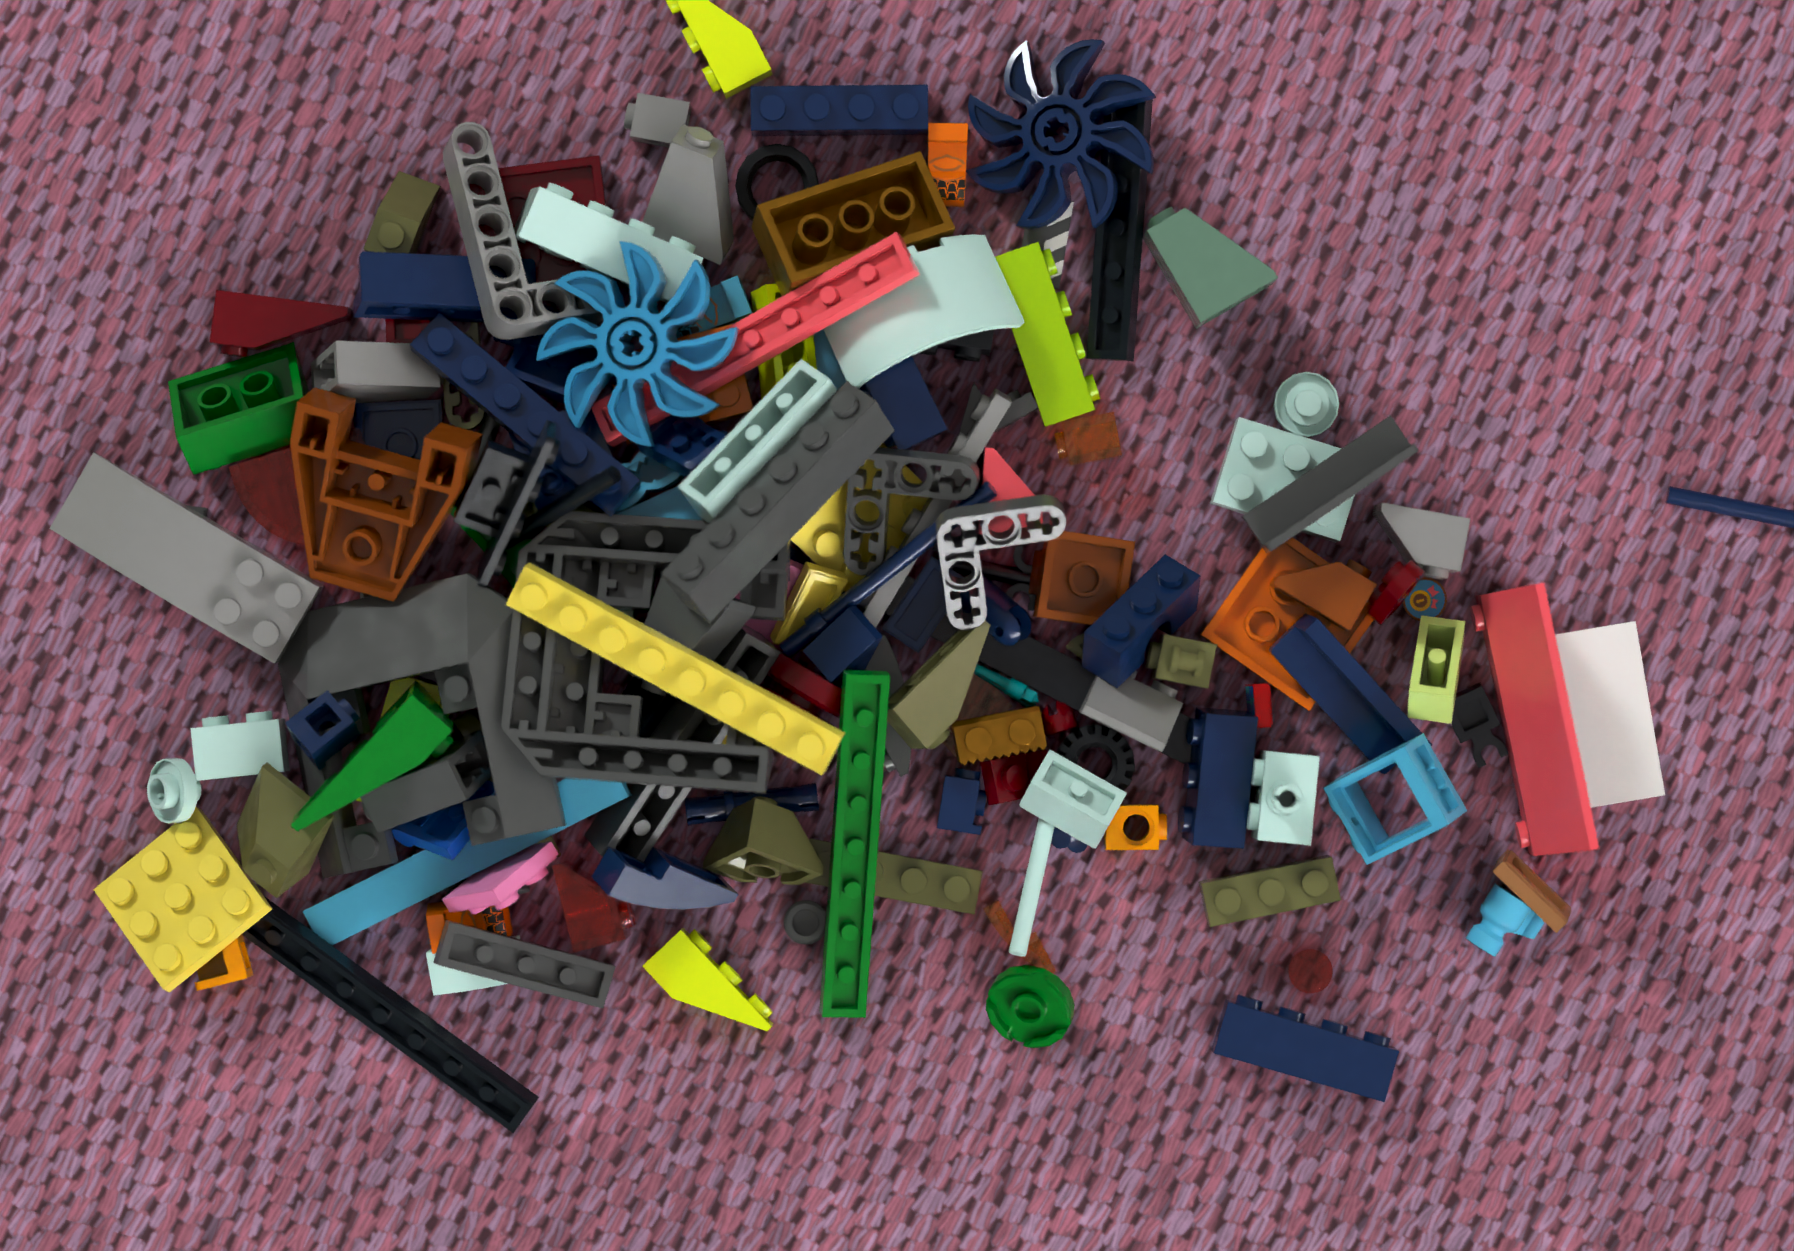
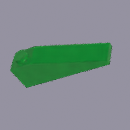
(399, 743)

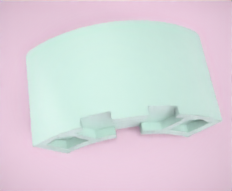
(952, 297)

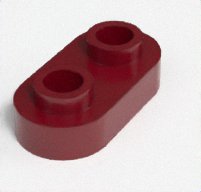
(1394, 590)

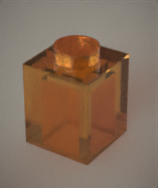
(1088, 439)

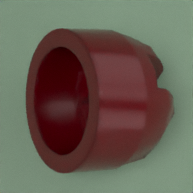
(1059, 722)

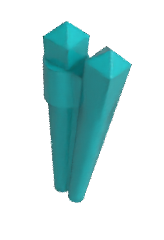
(1012, 688)

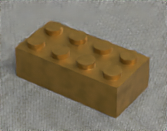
(842, 217)

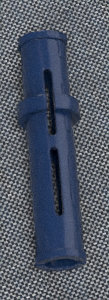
(718, 807)

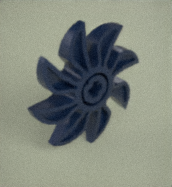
(1081, 143)

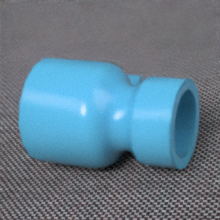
(1502, 915)

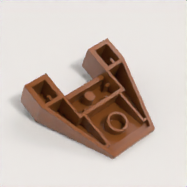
(368, 508)

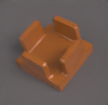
(1080, 576)

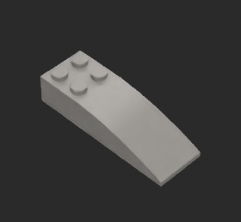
(186, 558)

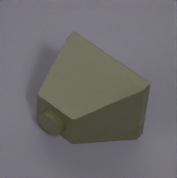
(269, 846)

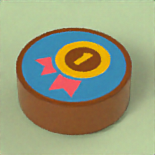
(1425, 599)

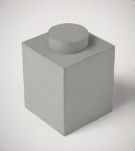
(656, 119)

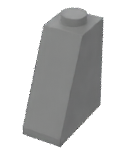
(693, 195)
(374, 372)

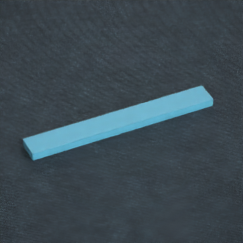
(431, 873)

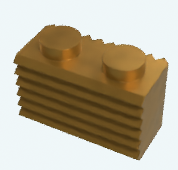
(999, 735)

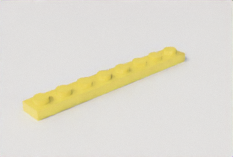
(675, 668)

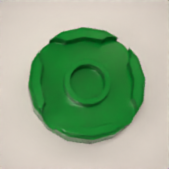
(1030, 1006)

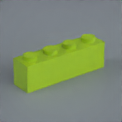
(1044, 339)

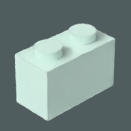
(239, 748)

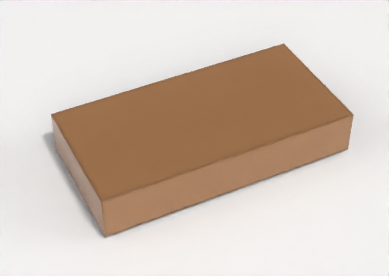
(1532, 890)

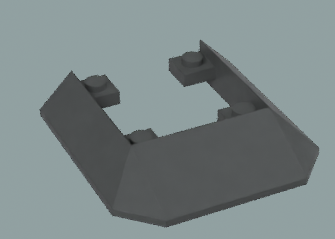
(429, 628)
(556, 685)

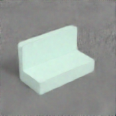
(1072, 799)

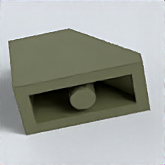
(402, 215)

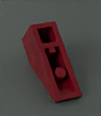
(259, 322)

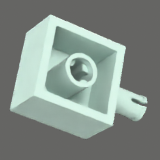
(1283, 797)

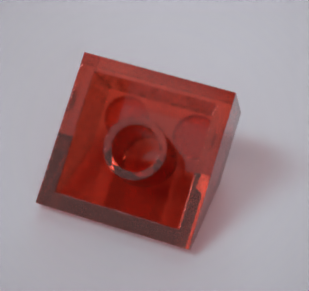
(589, 912)

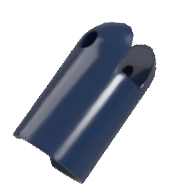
(1002, 614)

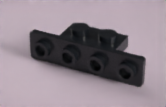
(499, 493)

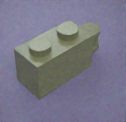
(1181, 660)

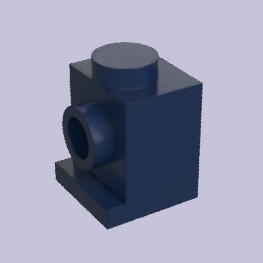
(311, 722)
(962, 802)

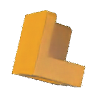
(226, 966)

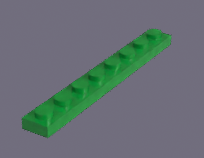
(854, 843)

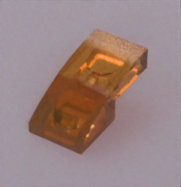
(1036, 954)

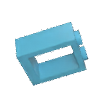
(1427, 782)

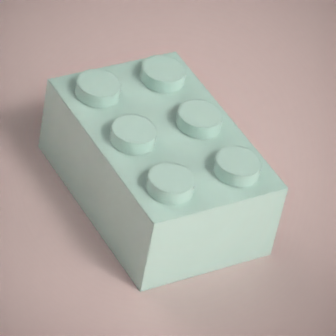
(1266, 460)

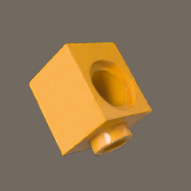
(1157, 828)

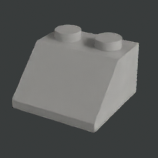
(1426, 537)
(1134, 709)

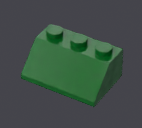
(237, 408)

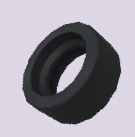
(765, 155)

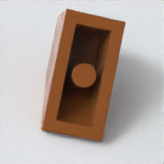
(1330, 590)

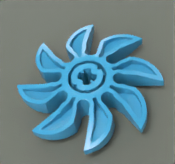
(656, 334)

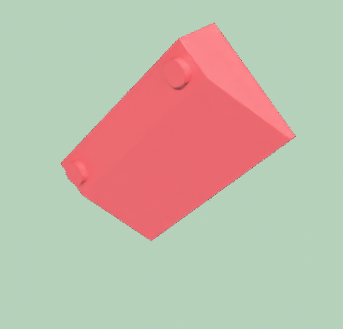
(1536, 721)

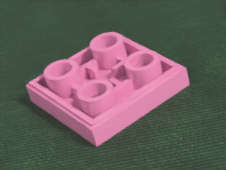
(501, 881)

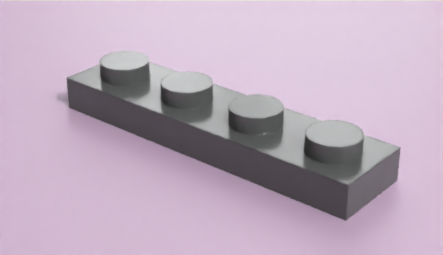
(524, 964)

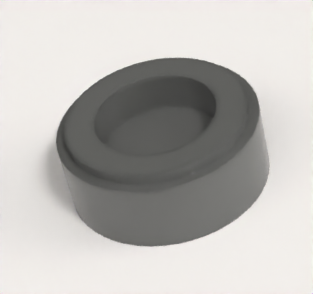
(805, 922)

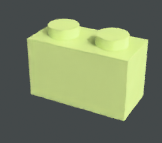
(1436, 669)

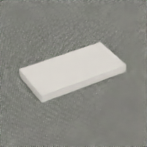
(1611, 713)

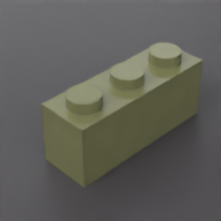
(1269, 890)

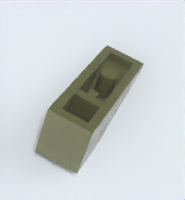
(936, 691)

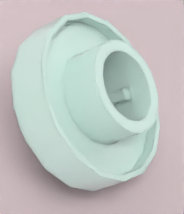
(1306, 404)
(173, 790)

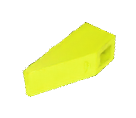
(727, 45)
(696, 979)

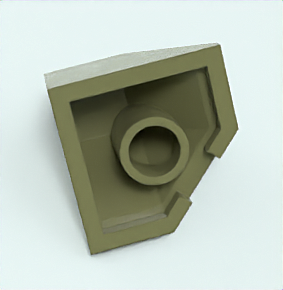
(763, 843)

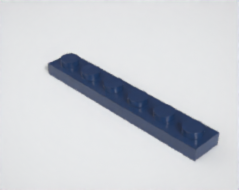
(518, 408)

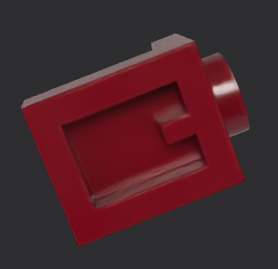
(1010, 776)

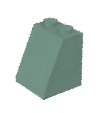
(1204, 265)

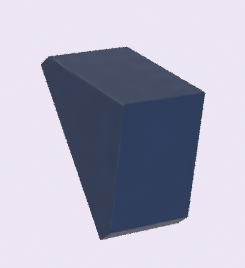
(844, 645)

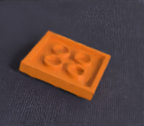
(1259, 614)

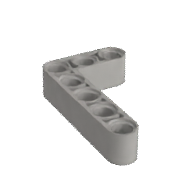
(503, 248)

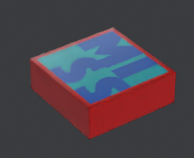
(1259, 703)

